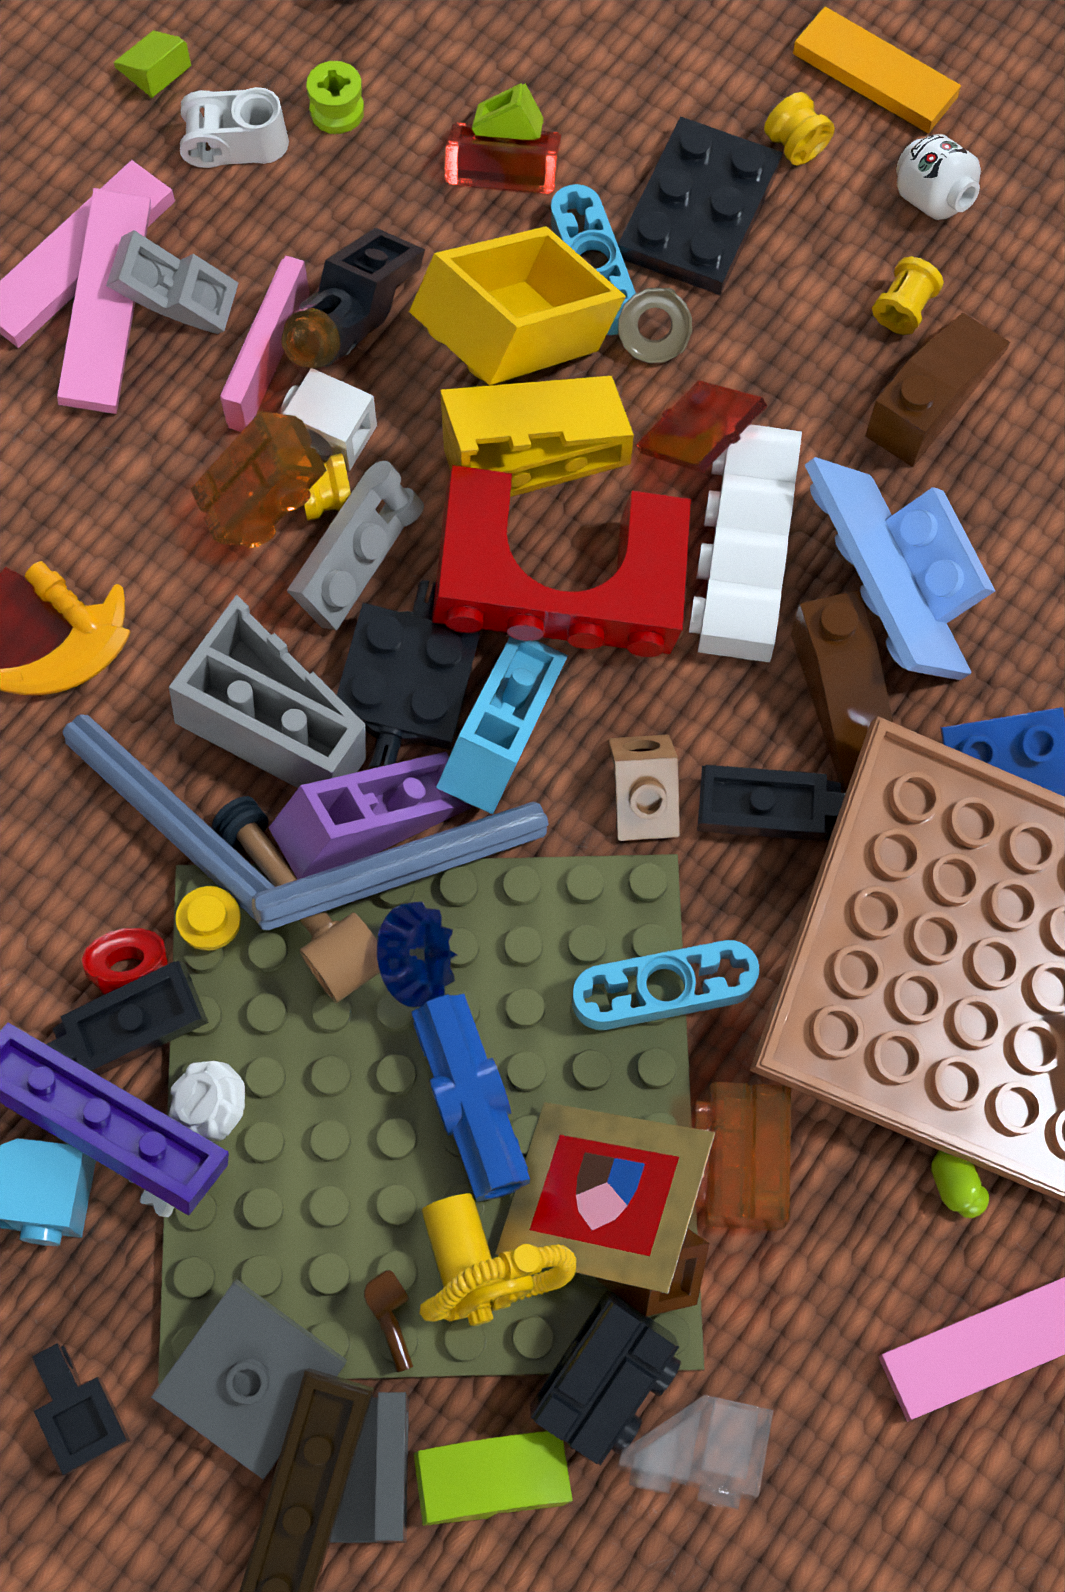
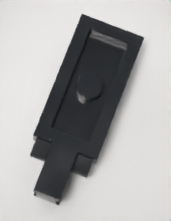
(768, 803)
(131, 1020)

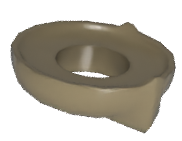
(672, 343)

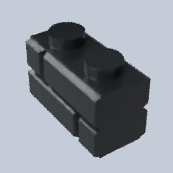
(605, 1379)

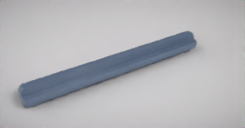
(165, 811)
(398, 865)

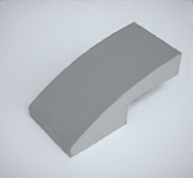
(176, 288)

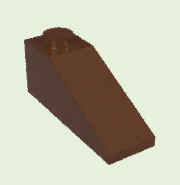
(933, 388)
(841, 674)

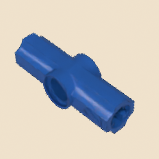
(470, 1097)

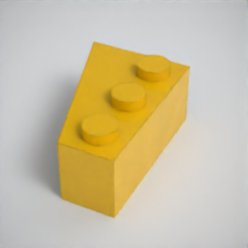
(538, 430)

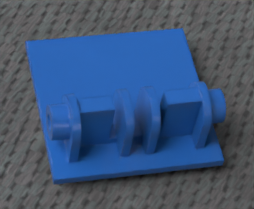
(1020, 744)

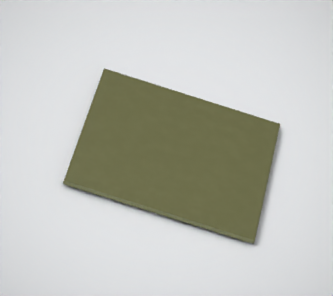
(346, 1129)

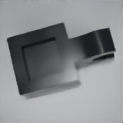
(80, 1418)

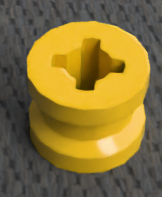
(799, 128)
(330, 490)

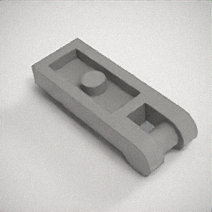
(354, 545)

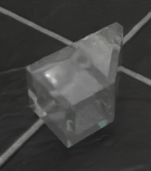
(704, 1446)

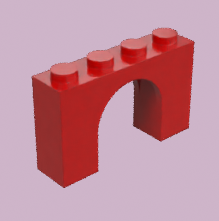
(488, 590)

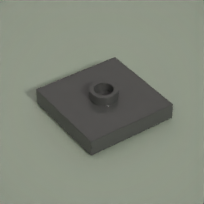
(244, 1377)

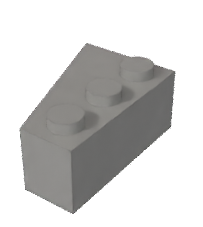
(264, 705)

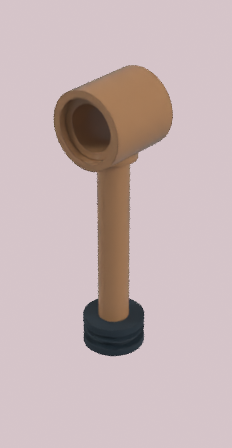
(340, 952)

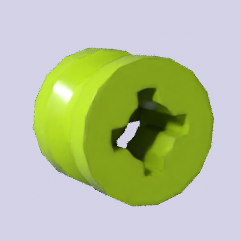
(329, 110)

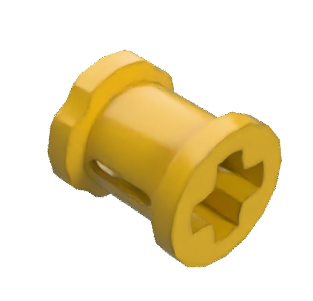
(912, 288)

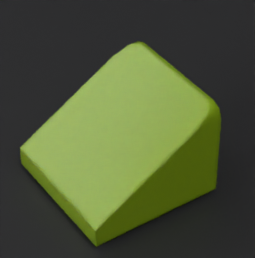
(154, 61)
(509, 115)

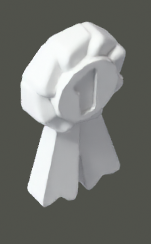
(207, 1101)

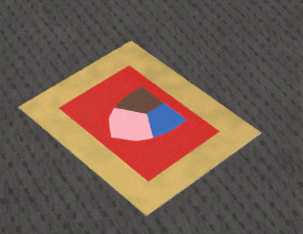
(609, 1193)

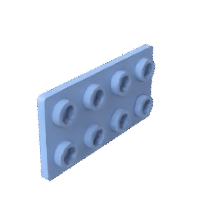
(911, 564)

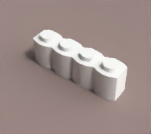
(748, 545)

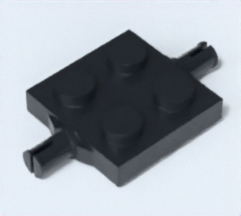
(407, 676)

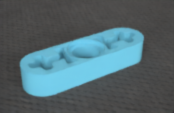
(597, 235)
(615, 980)

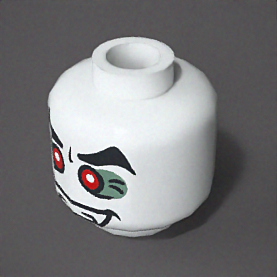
(938, 176)

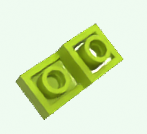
(491, 1477)

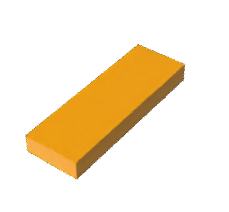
(876, 69)

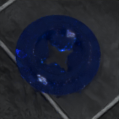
(405, 976)

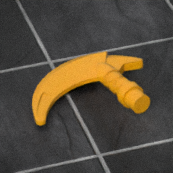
(86, 651)

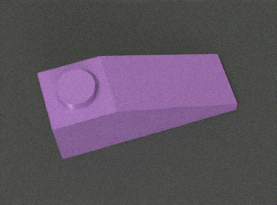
(362, 813)

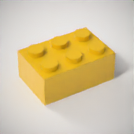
(516, 304)

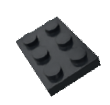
(700, 205)

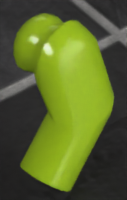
(959, 1185)

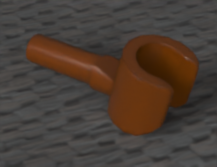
(383, 1296)

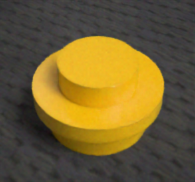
(208, 918)

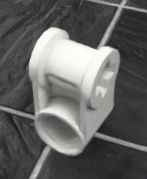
(236, 125)

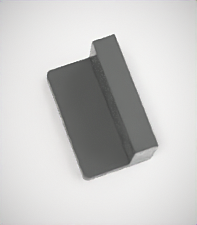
(378, 1482)

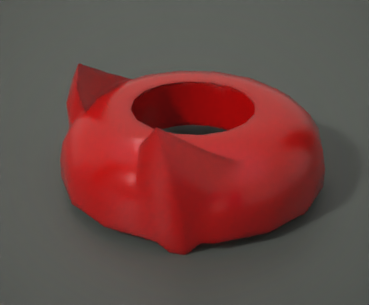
(119, 946)

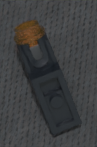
(351, 298)

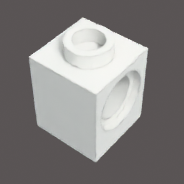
(334, 415)

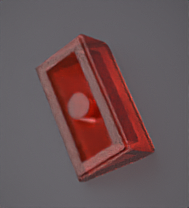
(502, 161)

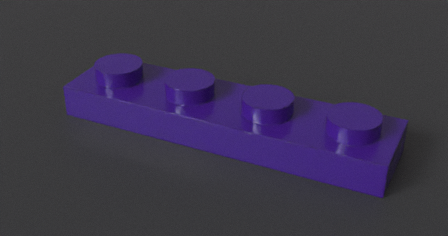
(106, 1122)

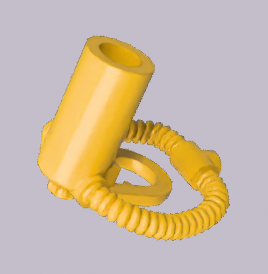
(469, 1274)

